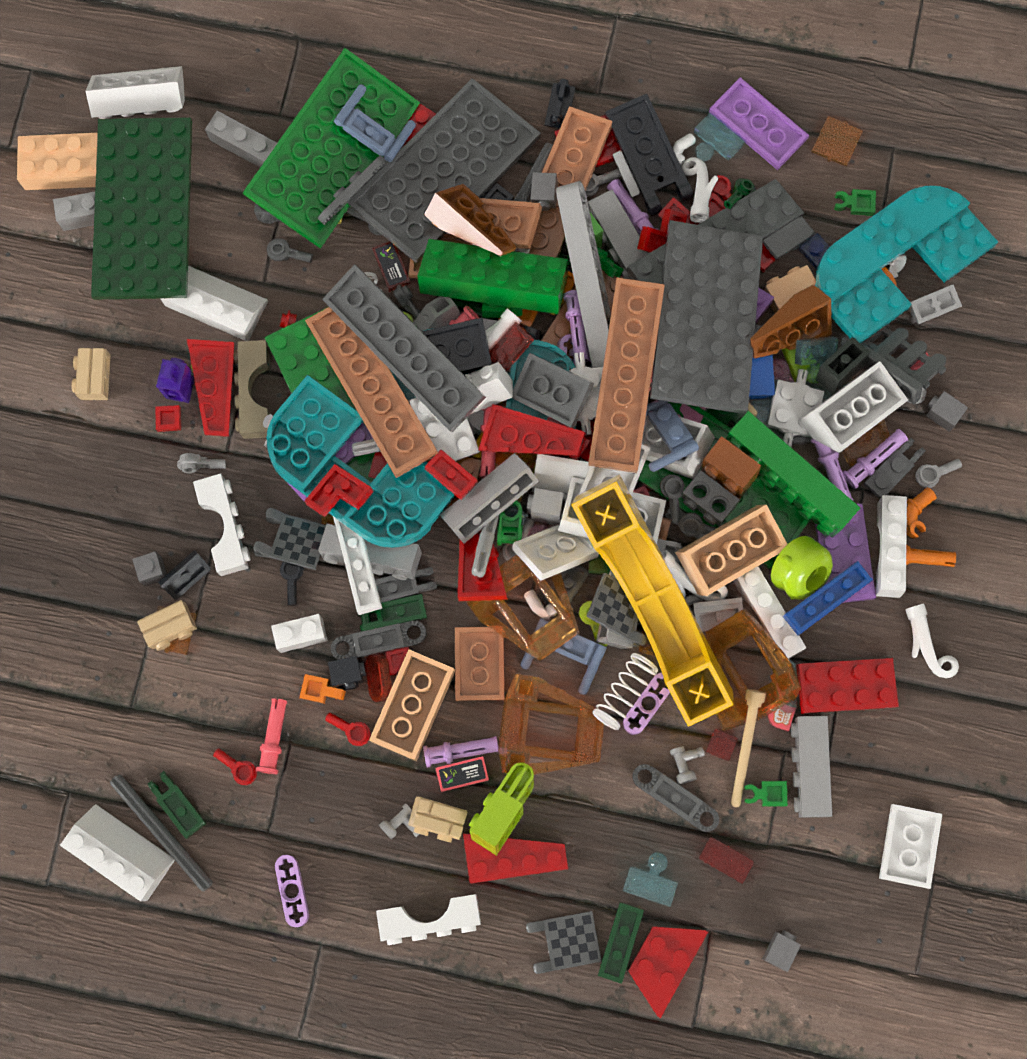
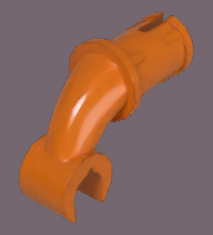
(915, 508)

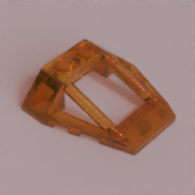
(547, 637)
(784, 682)
(517, 703)

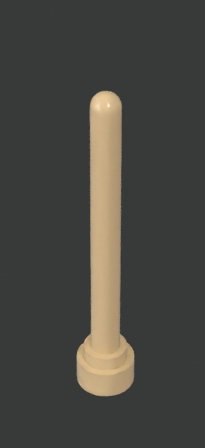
(754, 700)

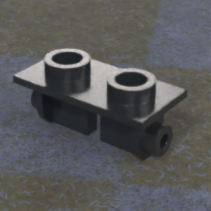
(560, 100)

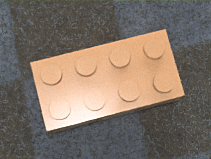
(57, 161)
(732, 550)
(412, 705)

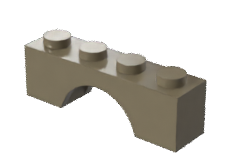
(252, 361)

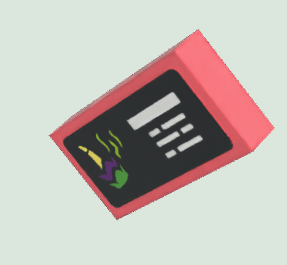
(462, 774)

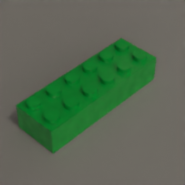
(485, 277)
(793, 476)

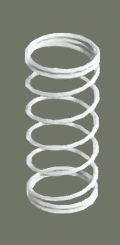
(607, 719)

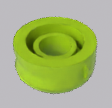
(802, 568)

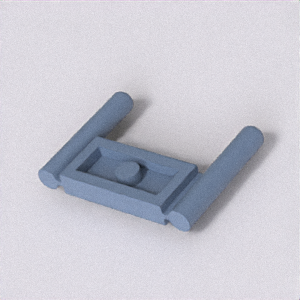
(369, 131)
(671, 431)
(578, 649)

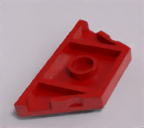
(664, 962)

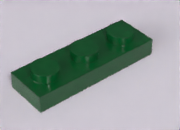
(620, 942)

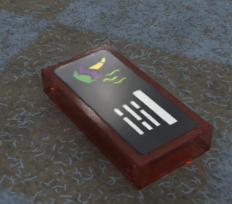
(391, 265)

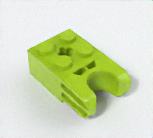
(503, 809)

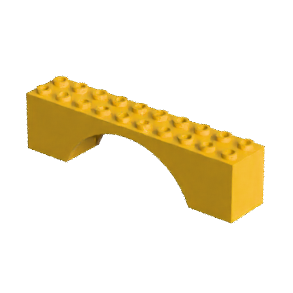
(672, 630)

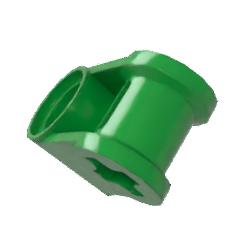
(510, 526)

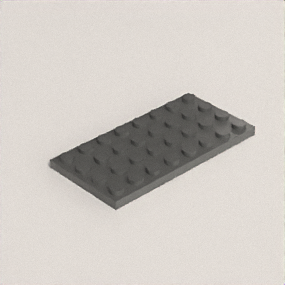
(465, 144)
(707, 317)

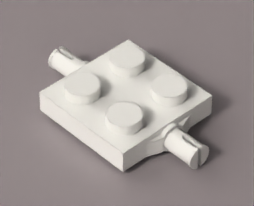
(593, 375)
(791, 404)

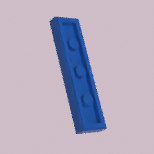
(827, 598)

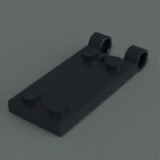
(647, 151)

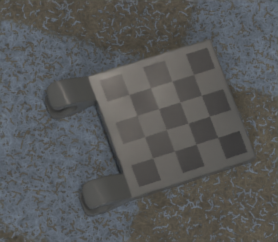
(295, 541)
(614, 611)
(569, 941)

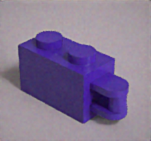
(175, 380)

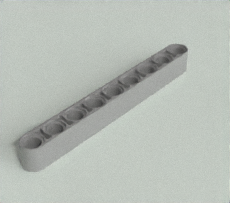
(585, 268)

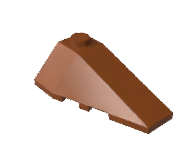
(462, 215)
(800, 318)

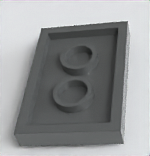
(552, 390)

